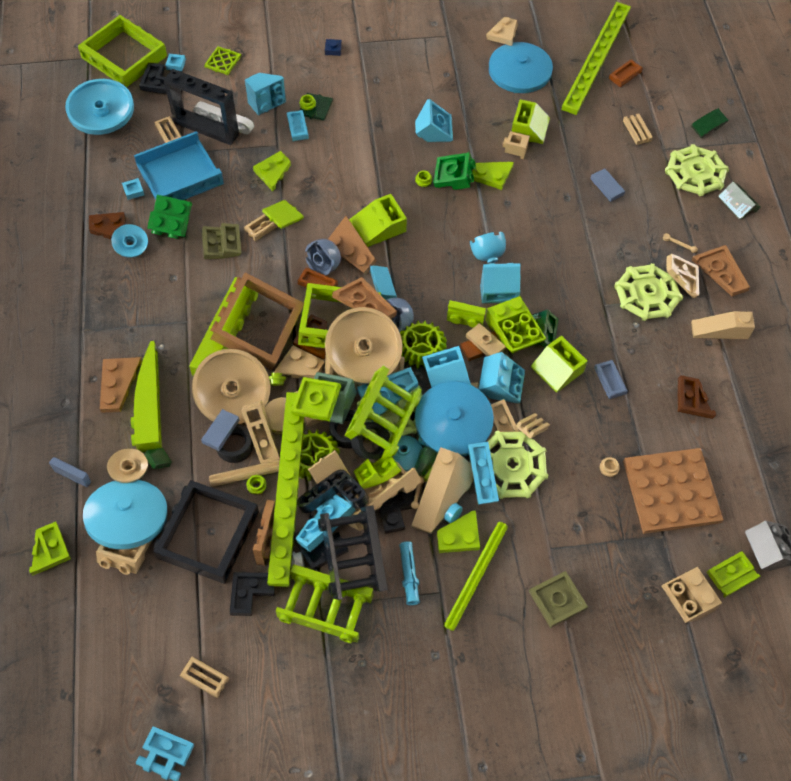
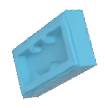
(297, 125)

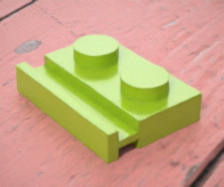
(465, 314)
(733, 574)

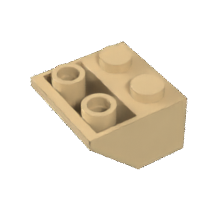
(692, 595)

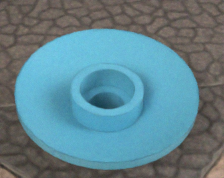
(126, 234)
(407, 459)

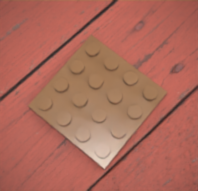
(672, 490)

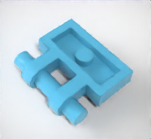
(169, 747)

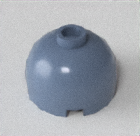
(323, 256)
(404, 313)

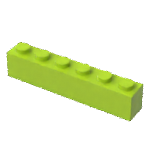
(232, 325)

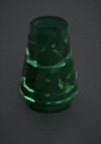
(425, 460)

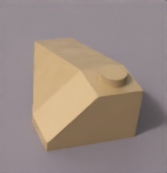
(447, 482)

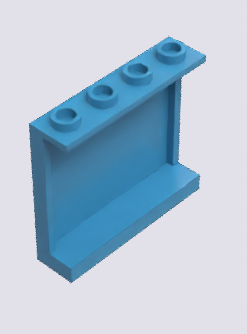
(178, 168)

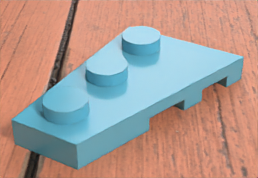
(403, 378)
(310, 534)

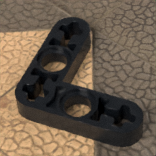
(334, 483)

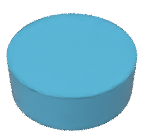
(453, 513)

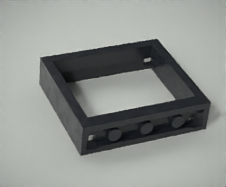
(223, 132)
(235, 545)

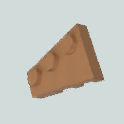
(352, 246)
(723, 270)
(362, 294)
(116, 381)
(262, 549)

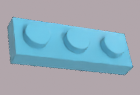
(483, 473)

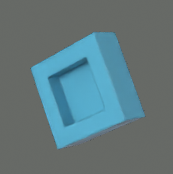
(175, 62)
(133, 189)

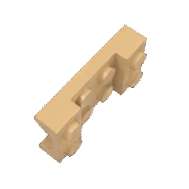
(380, 493)

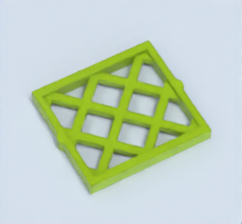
(218, 68)

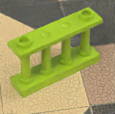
(365, 412)
(320, 583)

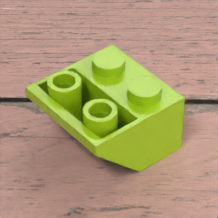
(531, 121)
(559, 364)

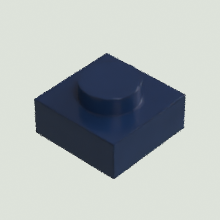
(333, 47)

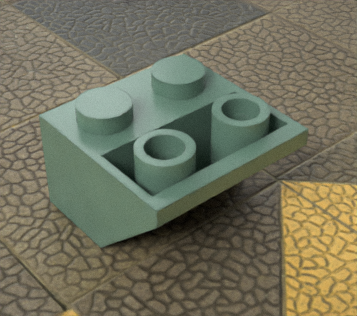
(345, 397)

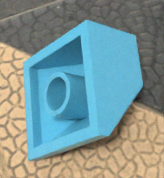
(434, 123)

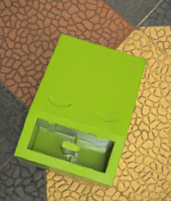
(380, 220)
(514, 324)

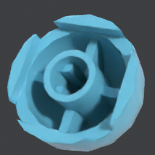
(489, 247)

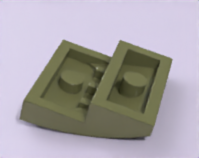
(221, 241)

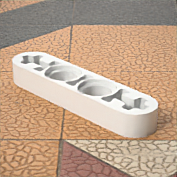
(244, 124)

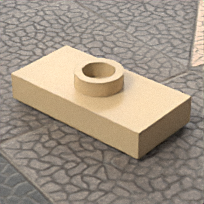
(485, 340)

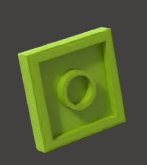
(316, 399)

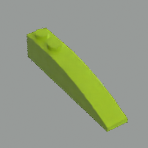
(147, 404)

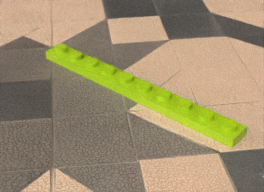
(595, 58)
(286, 496)

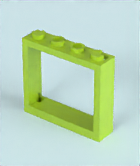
(110, 31)
(316, 337)

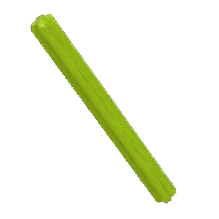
(475, 576)

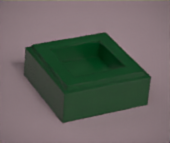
(158, 458)

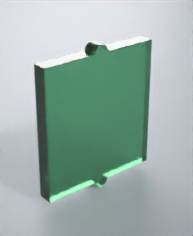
(321, 109)

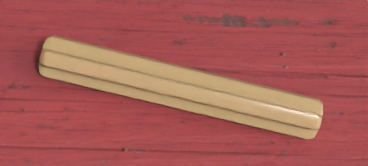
(244, 473)

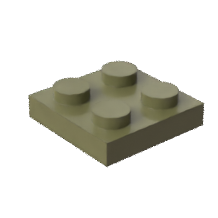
(558, 599)

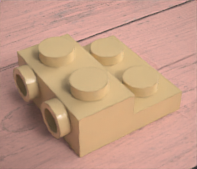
(123, 559)

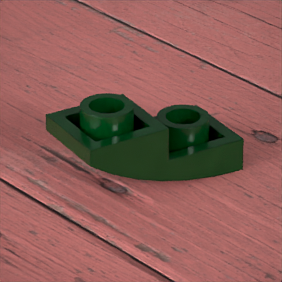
(709, 122)

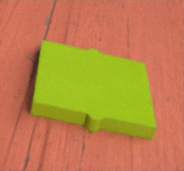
(283, 214)

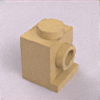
(516, 144)

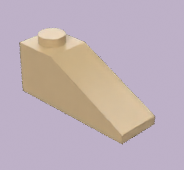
(724, 326)
(260, 431)

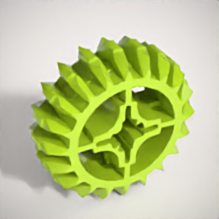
(421, 336)
(311, 440)

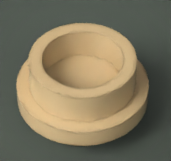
(609, 467)

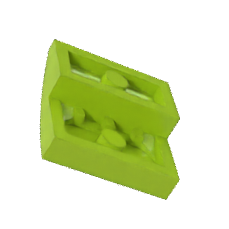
(373, 474)

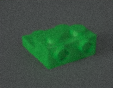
(454, 171)
(169, 216)

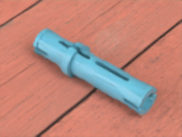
(410, 581)

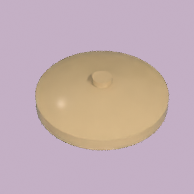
(362, 343)
(229, 382)

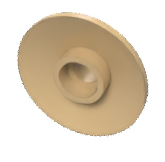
(127, 459)

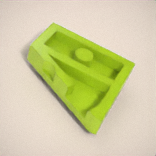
(272, 169)
(492, 173)
(459, 535)
(49, 549)

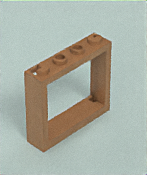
(270, 292)

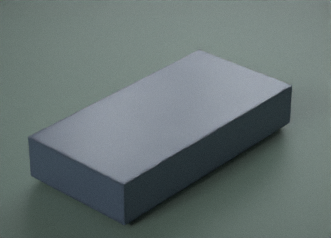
(607, 185)
(610, 379)
(220, 430)
(70, 472)

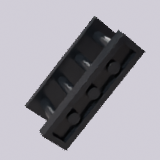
(369, 538)

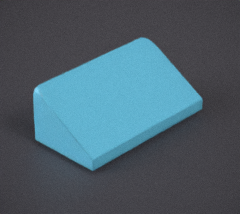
(382, 281)

